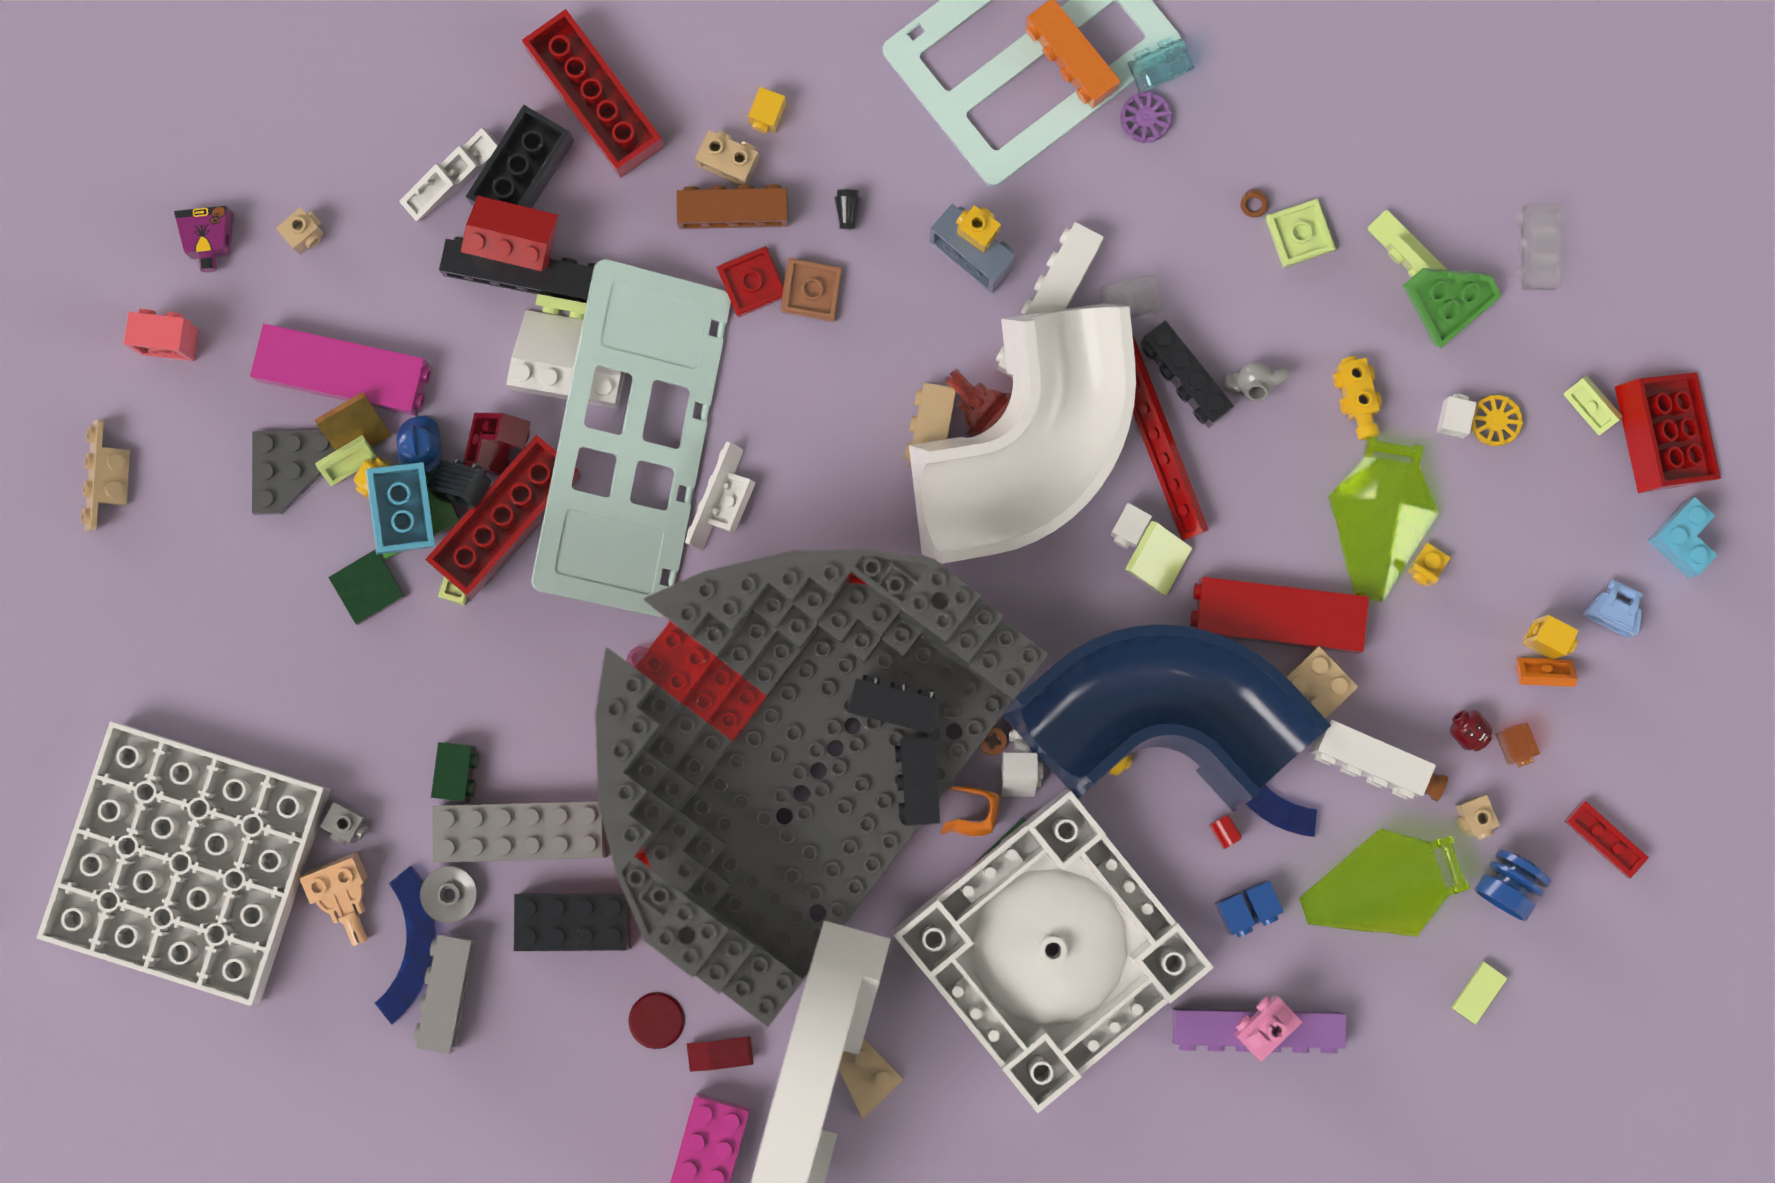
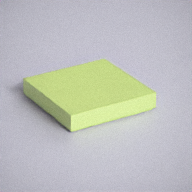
(1300, 233)
(1158, 558)

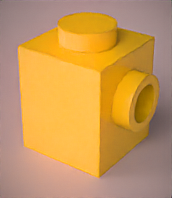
(978, 227)

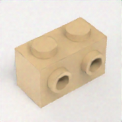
(727, 158)

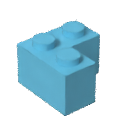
(1679, 539)

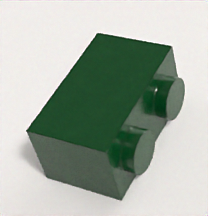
(454, 772)

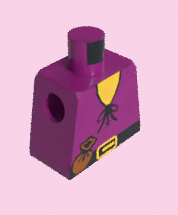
(205, 234)

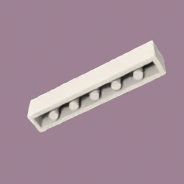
(1063, 277)

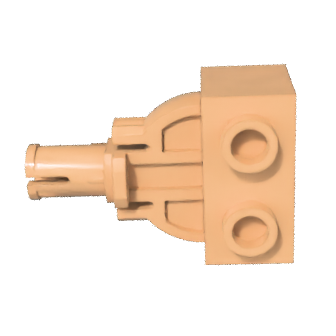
(339, 892)

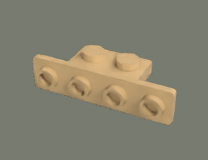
(106, 476)

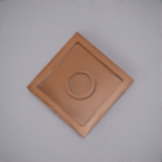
(811, 290)

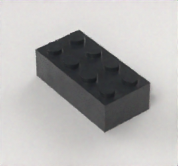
(523, 160)
(571, 922)

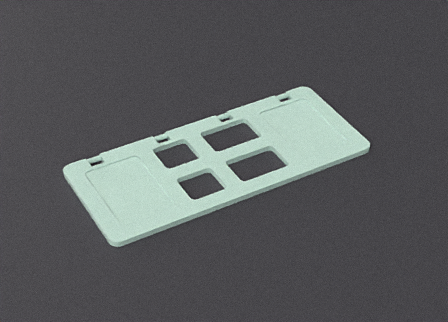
(654, 331)

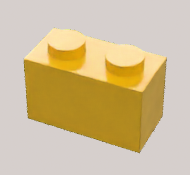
(1551, 637)

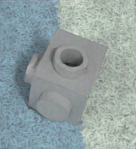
(344, 824)

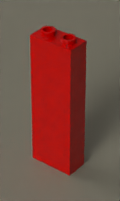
(1281, 614)

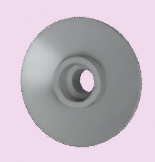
(433, 894)

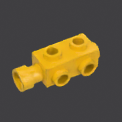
(1355, 387)

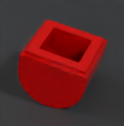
(1225, 831)

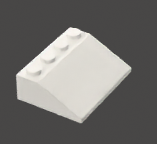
(546, 360)

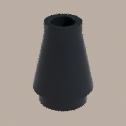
(847, 207)

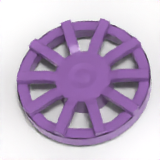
(1145, 117)

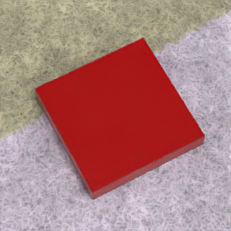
(751, 281)

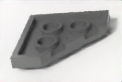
(284, 467)

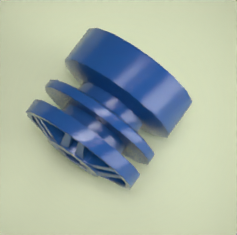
(1512, 885)

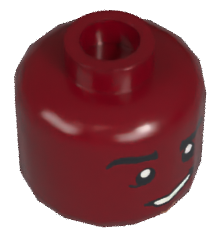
(1471, 730)

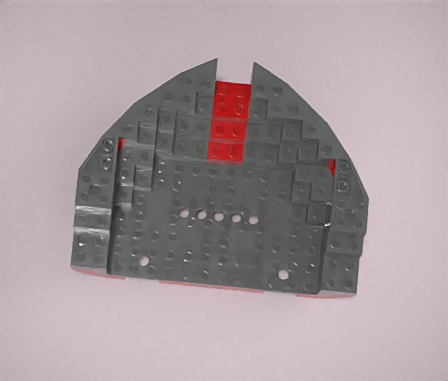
(734, 716)

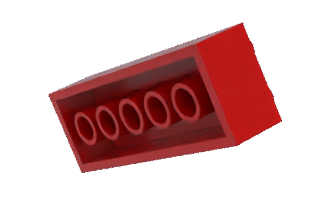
(593, 93)
(500, 521)

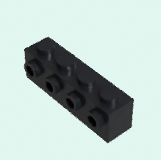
(1186, 374)

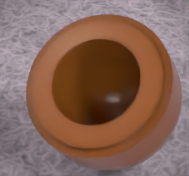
(1257, 193)

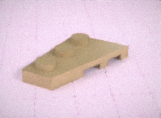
(867, 1077)

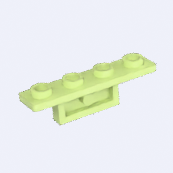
(1402, 245)

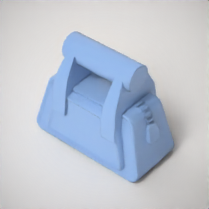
(1615, 613)

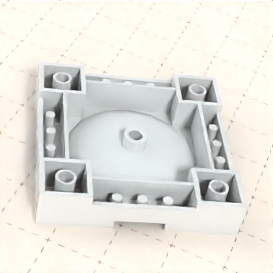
(1064, 1011)

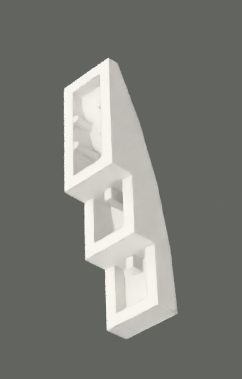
(450, 175)

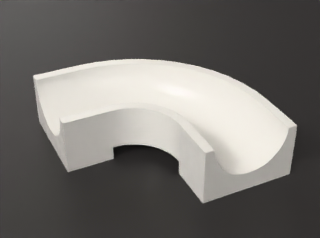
(1047, 448)
(828, 1021)

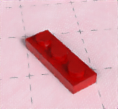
(1606, 839)

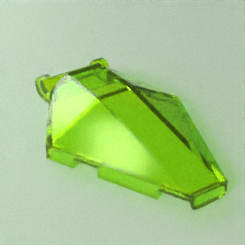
(1381, 516)
(1385, 886)

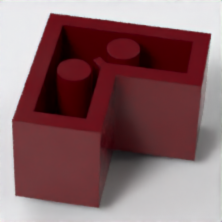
(492, 438)

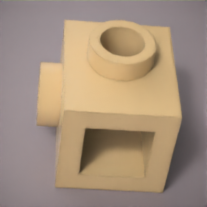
(301, 230)
(1477, 817)

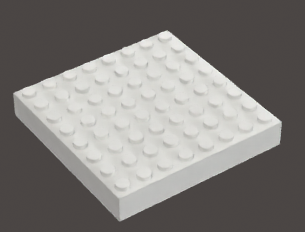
(184, 863)

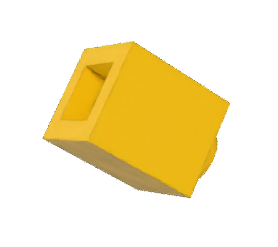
(766, 110)

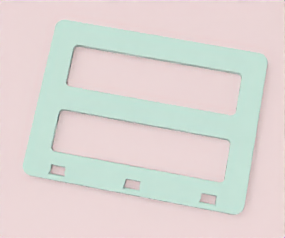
(952, 106)

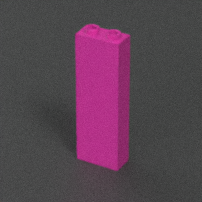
(340, 369)

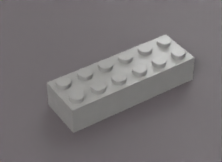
(518, 832)

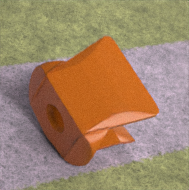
(970, 828)

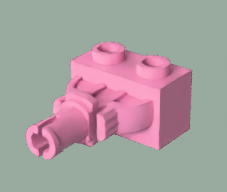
(1267, 1027)

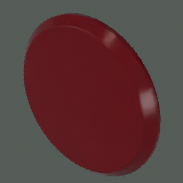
(656, 1020)

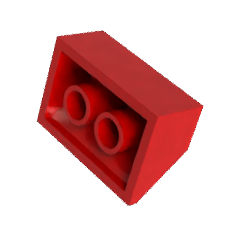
(510, 233)

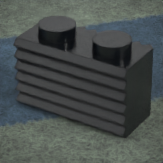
(459, 483)

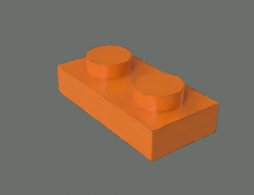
(1546, 672)

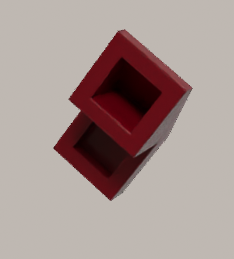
(720, 1054)

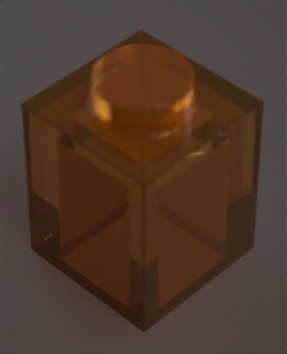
(1518, 745)

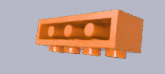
(1072, 53)

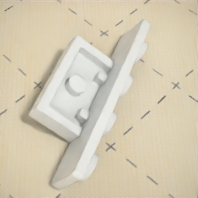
(723, 498)

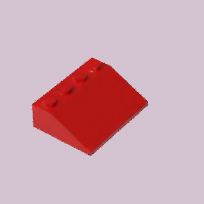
(1667, 432)

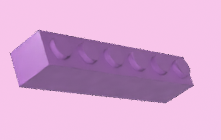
(1217, 1030)

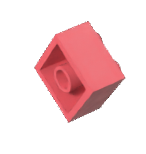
(161, 335)

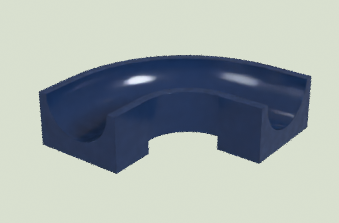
(1170, 692)

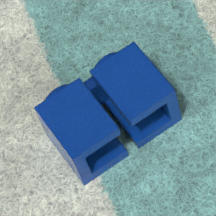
(1262, 902)

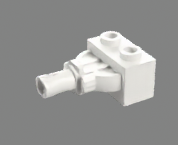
(1020, 770)

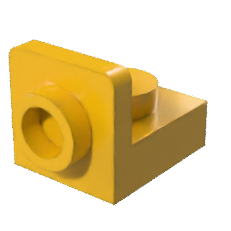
(1428, 565)

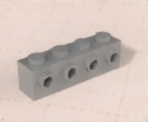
(445, 993)

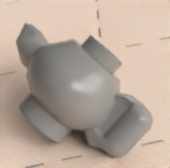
(1255, 380)

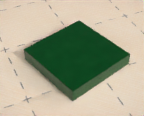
(366, 587)

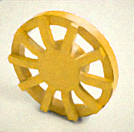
(1497, 420)

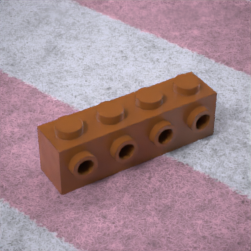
(732, 207)

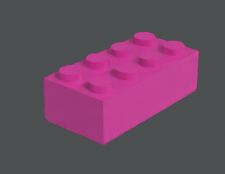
(710, 1141)

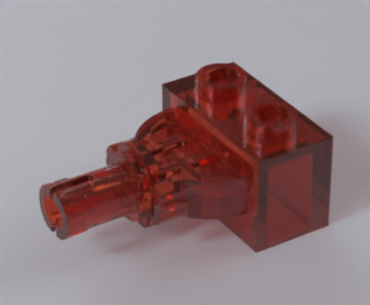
(981, 405)

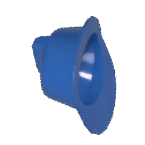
(419, 442)

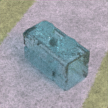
(1160, 64)

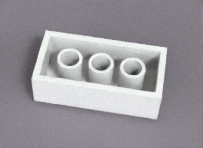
(1373, 759)

